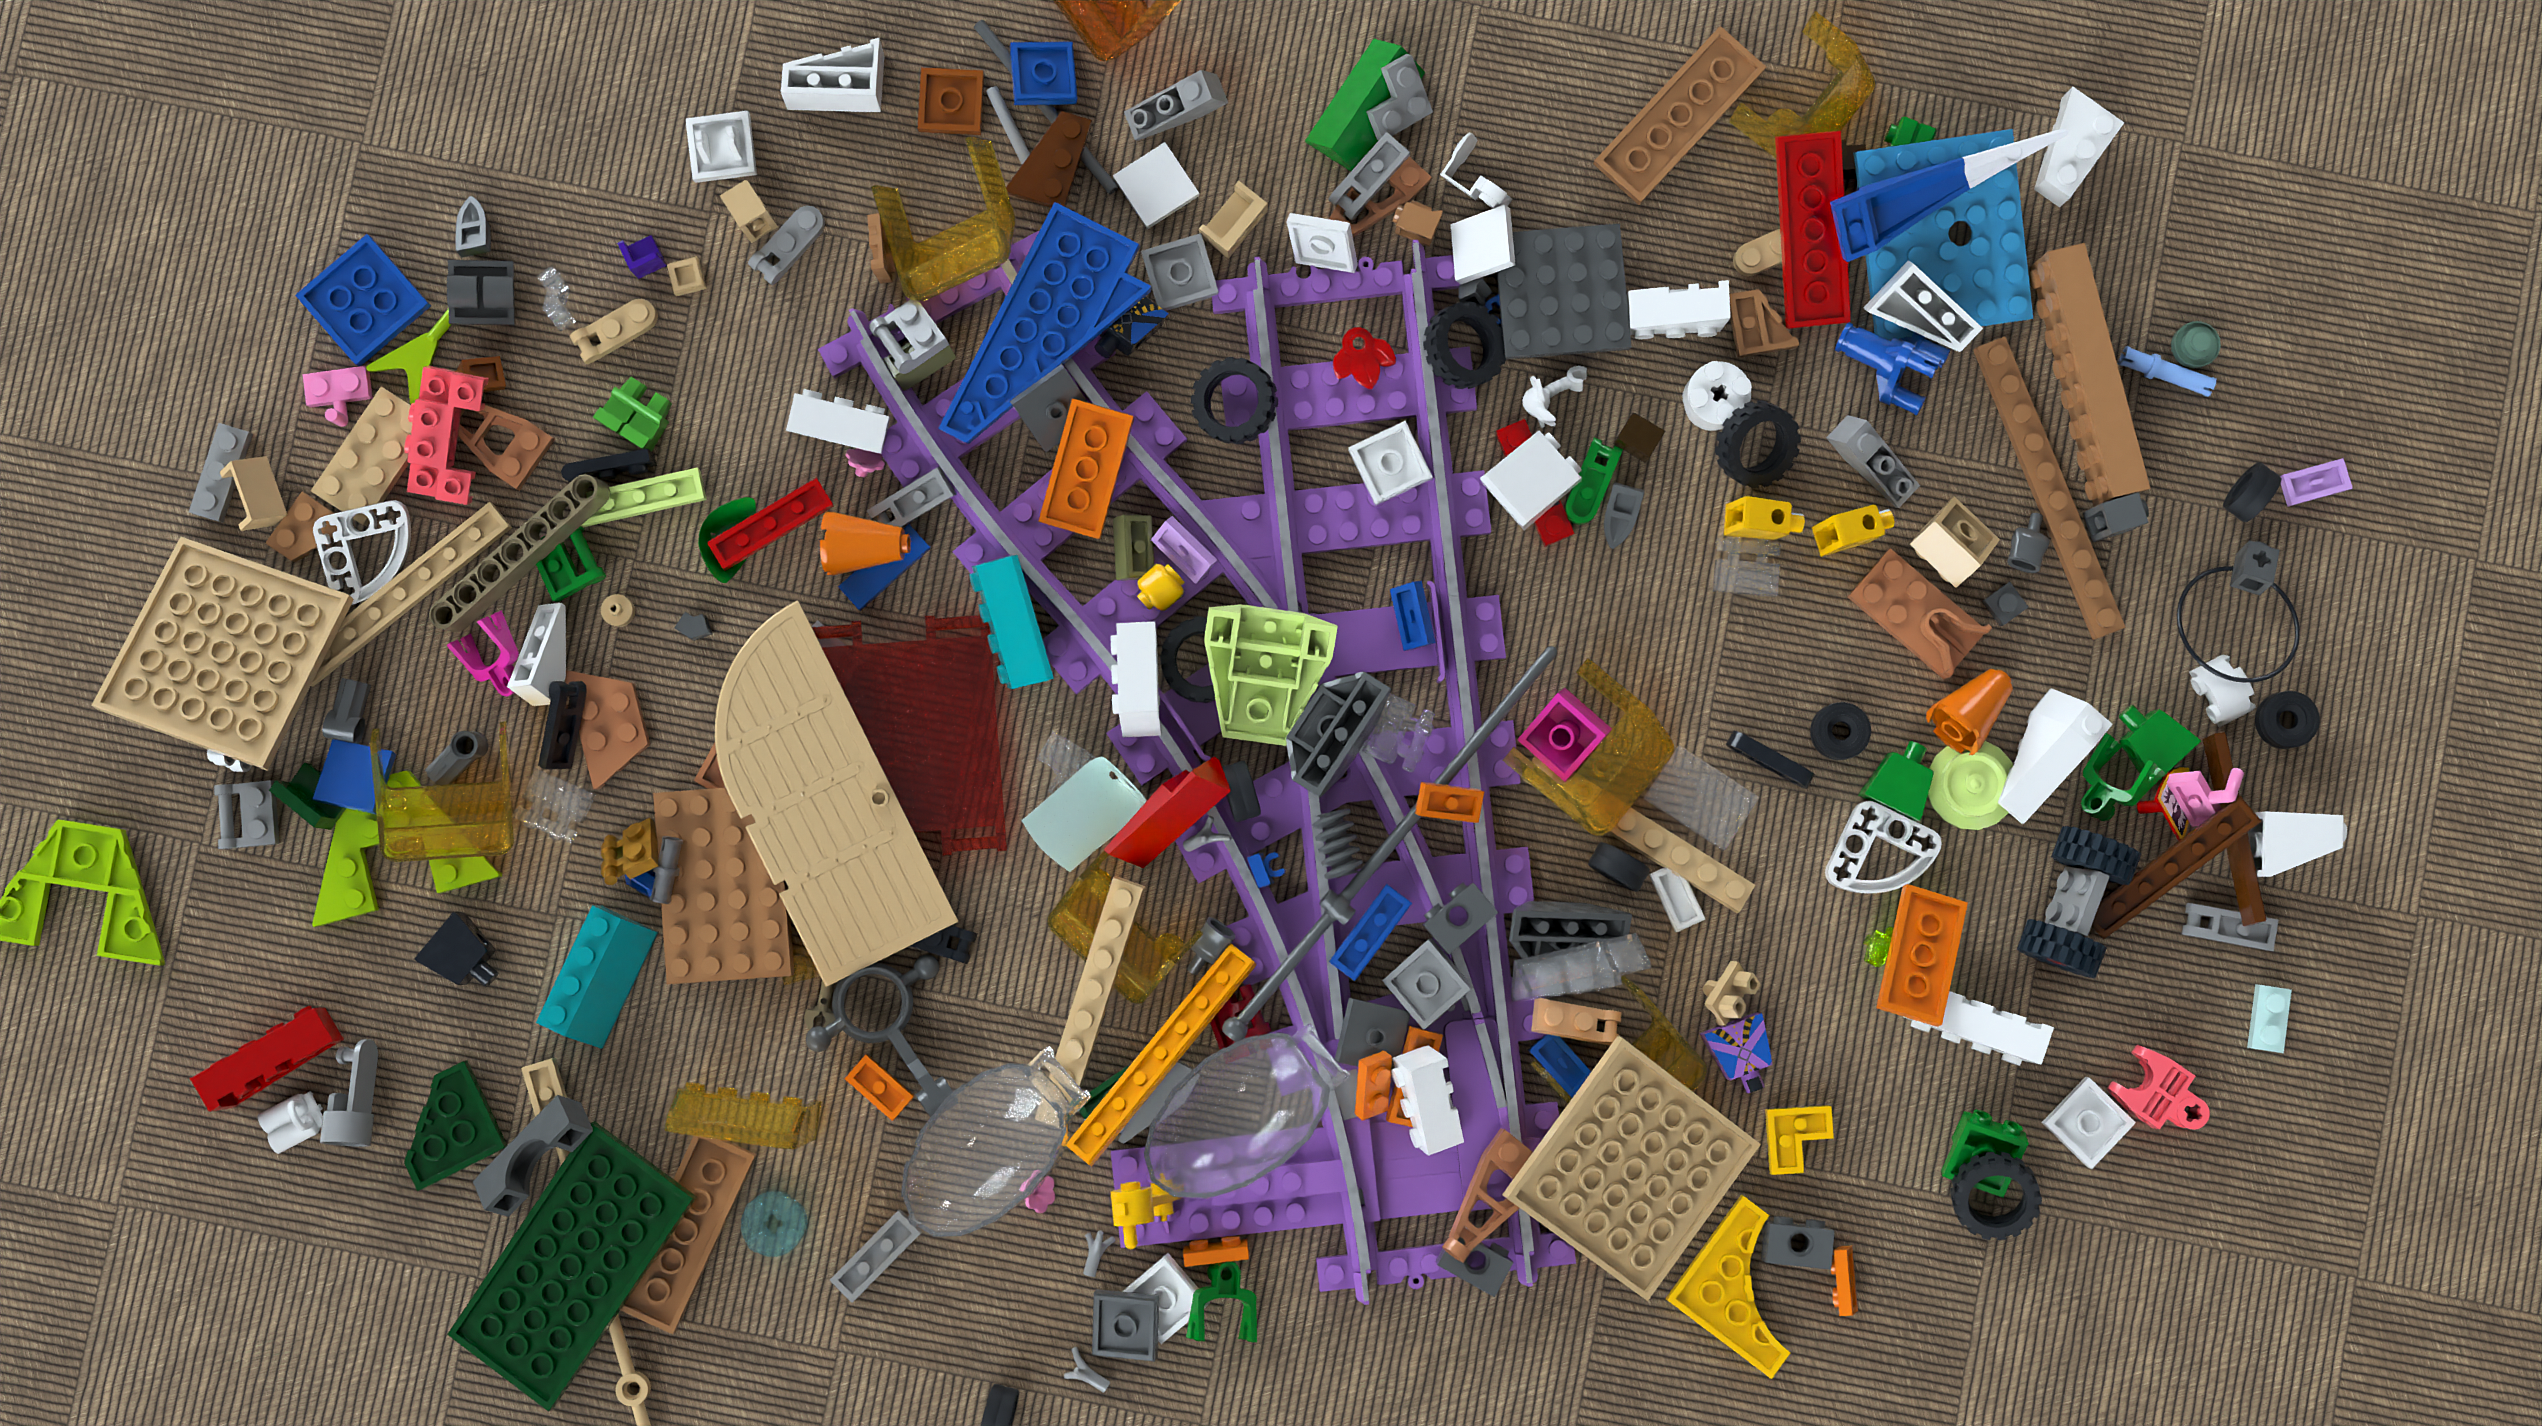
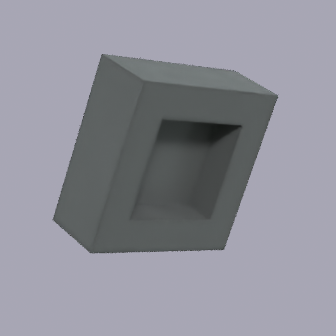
(2005, 604)

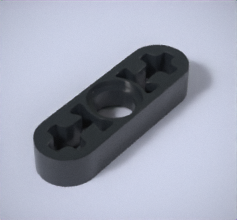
(1770, 759)

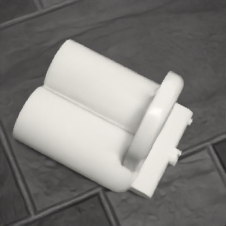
(291, 1121)

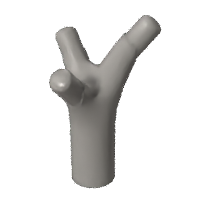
(1204, 837)
(1096, 1250)
(1086, 1374)

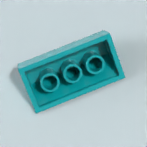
(1011, 622)
(597, 977)

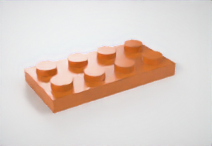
(1086, 468)
(1922, 955)

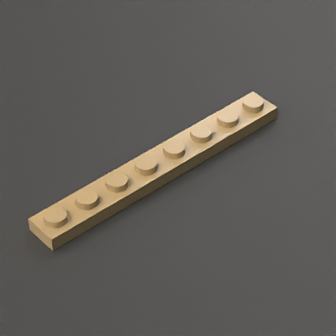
(413, 585)
(1675, 855)
(1098, 979)

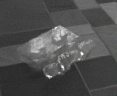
(1746, 576)
(1390, 730)
(556, 795)

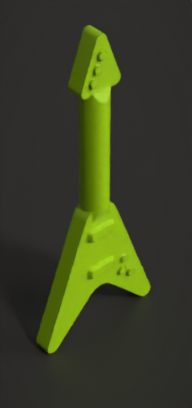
(414, 356)

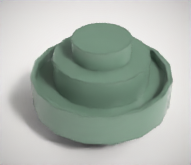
(2195, 344)

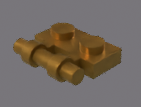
(637, 851)

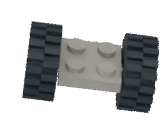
(2079, 890)

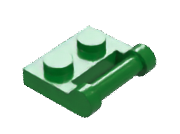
(560, 573)

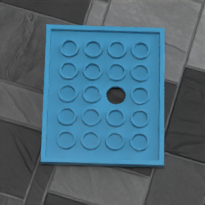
(1984, 275)

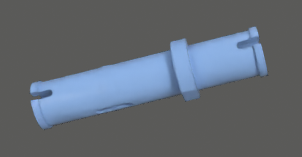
(2154, 366)

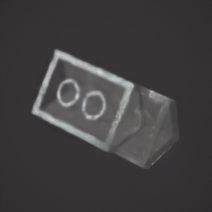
(1578, 968)

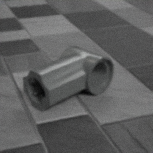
(346, 718)
(455, 759)

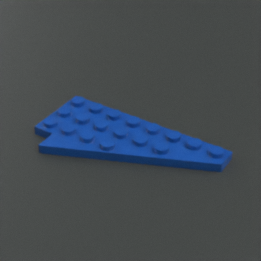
(1058, 304)

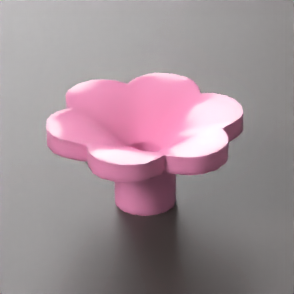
(864, 461)
(1043, 1197)

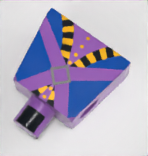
(1740, 1049)

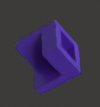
(642, 256)

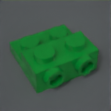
(1980, 1134)

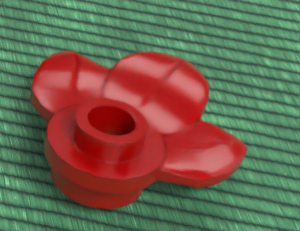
(1362, 362)

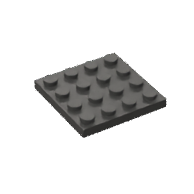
(1565, 293)

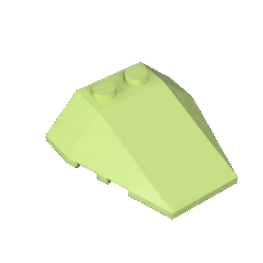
(1265, 668)

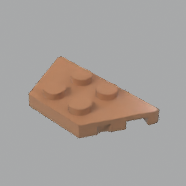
(610, 726)

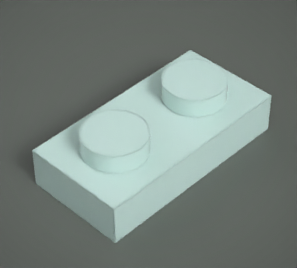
(2269, 1018)

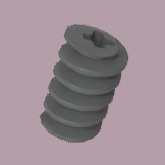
(1337, 844)

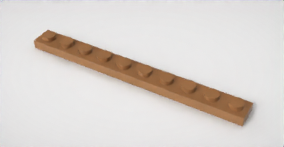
(2049, 488)

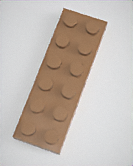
(1679, 115)
(715, 1174)

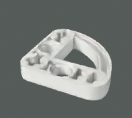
(346, 532)
(1879, 828)

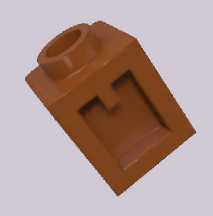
(485, 367)

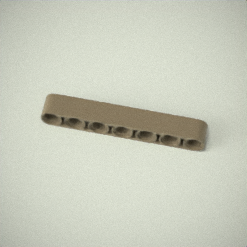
(505, 559)

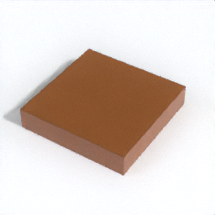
(951, 101)

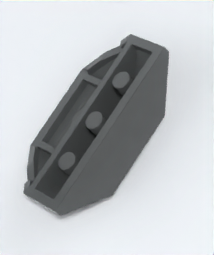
(1334, 730)
(1555, 926)

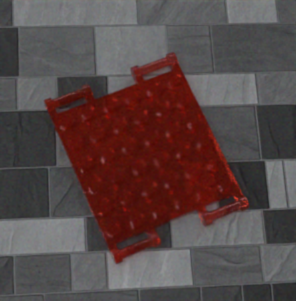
(930, 724)

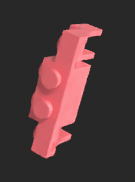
(435, 433)

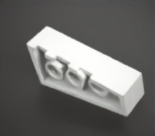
(1991, 1030)

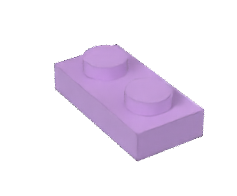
(2315, 482)
(1183, 549)

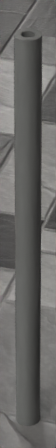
(1048, 110)

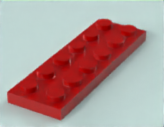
(1811, 253)

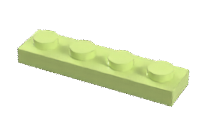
(650, 496)

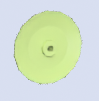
(1969, 786)

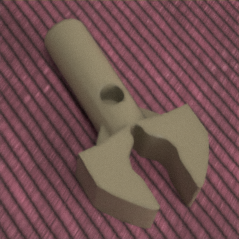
(823, 1006)

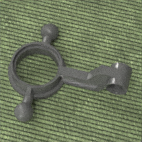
(820, 1038)

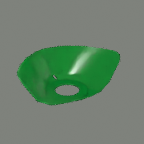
(717, 522)

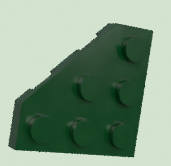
(452, 1128)

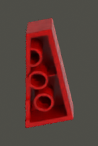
(266, 1059)

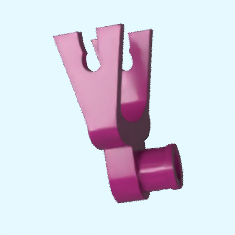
(502, 669)

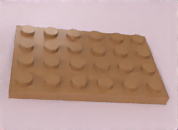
(723, 904)

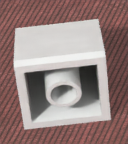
(1532, 478)
(2293, 839)

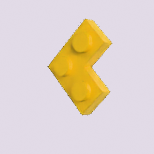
(1786, 1131)

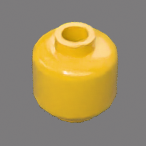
(1160, 587)

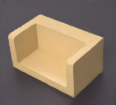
(748, 211)
(1234, 220)
(257, 492)

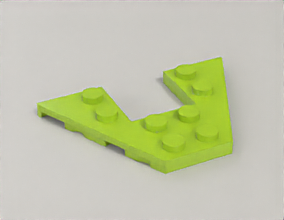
(87, 859)
(347, 881)

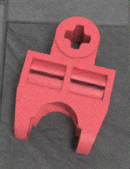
(2162, 1093)

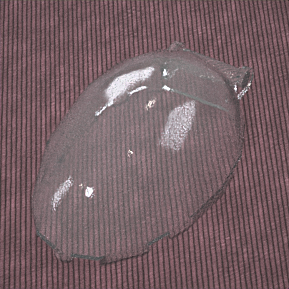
(1239, 1115)
(990, 1146)

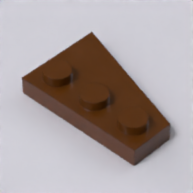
(1053, 163)

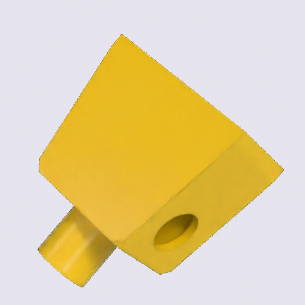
(1761, 518)
(1851, 529)

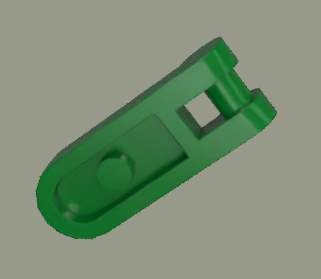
(1589, 492)

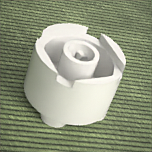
(1700, 389)

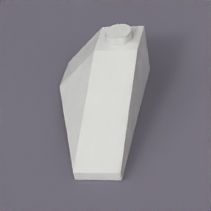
(2055, 742)

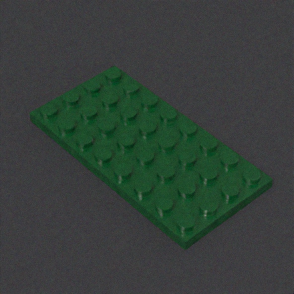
(571, 1266)

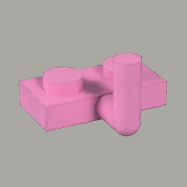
(337, 389)
(2196, 796)

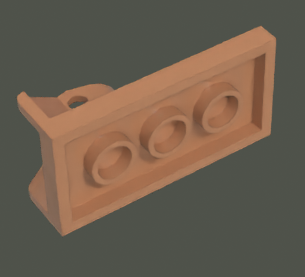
(1917, 614)

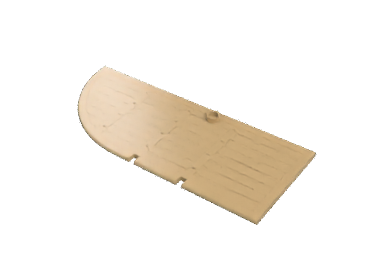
(821, 804)

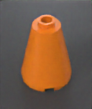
(859, 543)
(1970, 712)

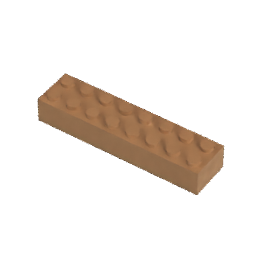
(2088, 374)

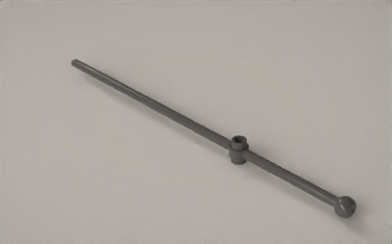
(1338, 906)

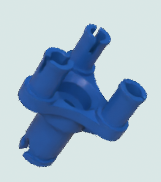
(1891, 360)

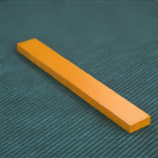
(1160, 1055)

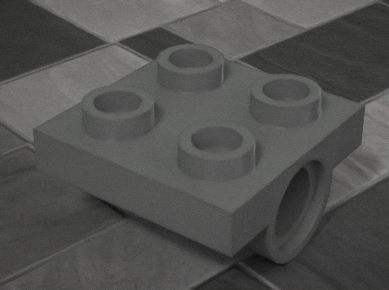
(481, 292)

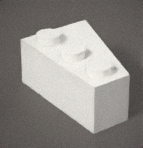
(836, 81)
(1922, 307)
(838, 421)
(1136, 679)
(1427, 1099)

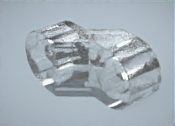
(556, 298)

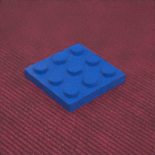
(363, 300)

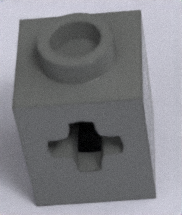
(2254, 567)

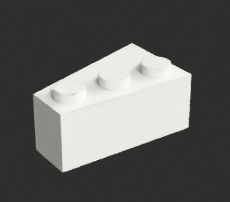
(2074, 155)
(1678, 311)

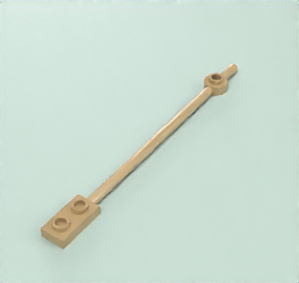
(543, 1084)

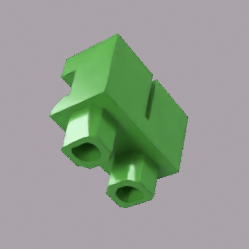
(632, 419)

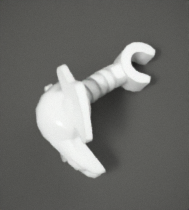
(1538, 398)

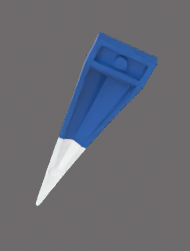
(1891, 206)

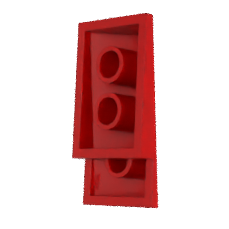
(1169, 813)

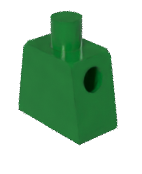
(2155, 739)
(1901, 782)

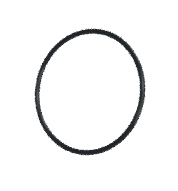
(2209, 668)

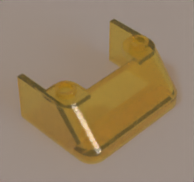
(1833, 106)
(1145, 958)

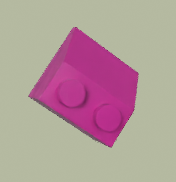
(1564, 734)

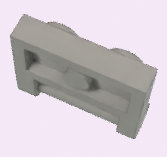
(917, 329)
(257, 815)

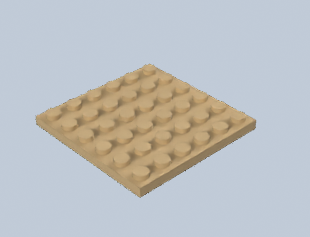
(223, 653)
(1631, 1168)

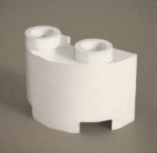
(2226, 698)

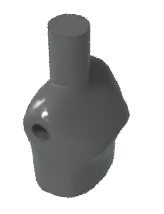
(2028, 546)
(1211, 944)

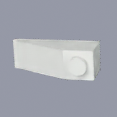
(541, 656)

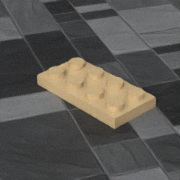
(369, 457)

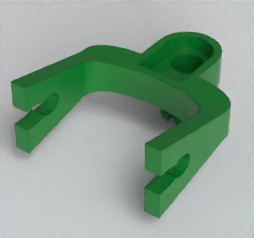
(2101, 796)
(1223, 1286)

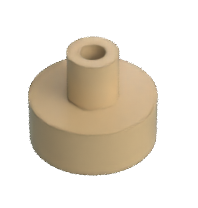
(624, 613)

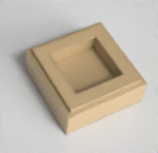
(686, 276)

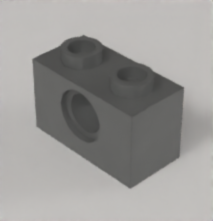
(2116, 517)
(1478, 913)
(1815, 1252)
(1485, 1277)

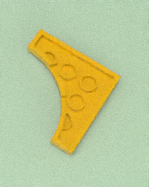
(1720, 1293)

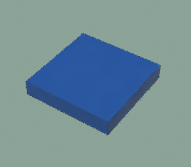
(1043, 73)
(348, 776)

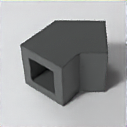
(1474, 291)
(694, 627)

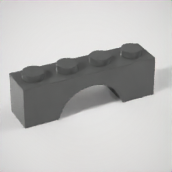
(507, 1178)

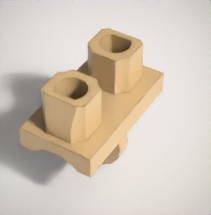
(1727, 993)

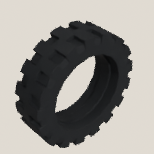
(1441, 357)
(1204, 390)
(1737, 428)
(1169, 664)
(2000, 1225)

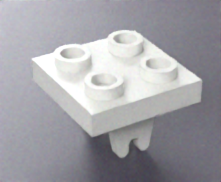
(721, 146)

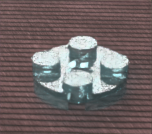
(758, 1212)

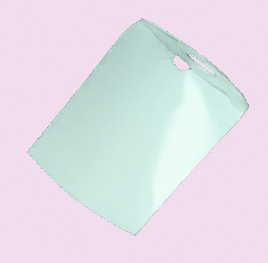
(1083, 813)

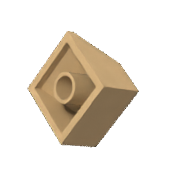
(1955, 542)

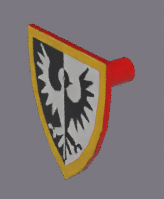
(2168, 805)

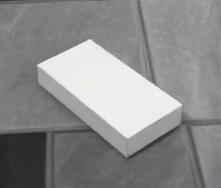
(1677, 899)

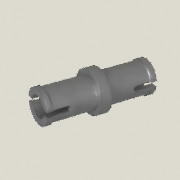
(666, 870)

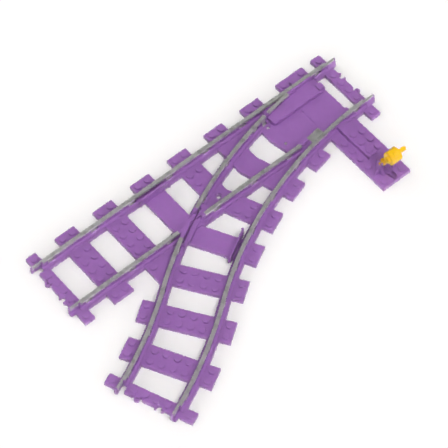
(1350, 1166)

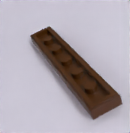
(2239, 852)
(2174, 866)

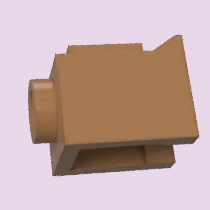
(1417, 222)

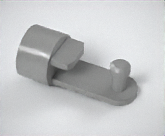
(349, 1116)

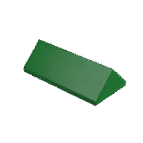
(1344, 127)

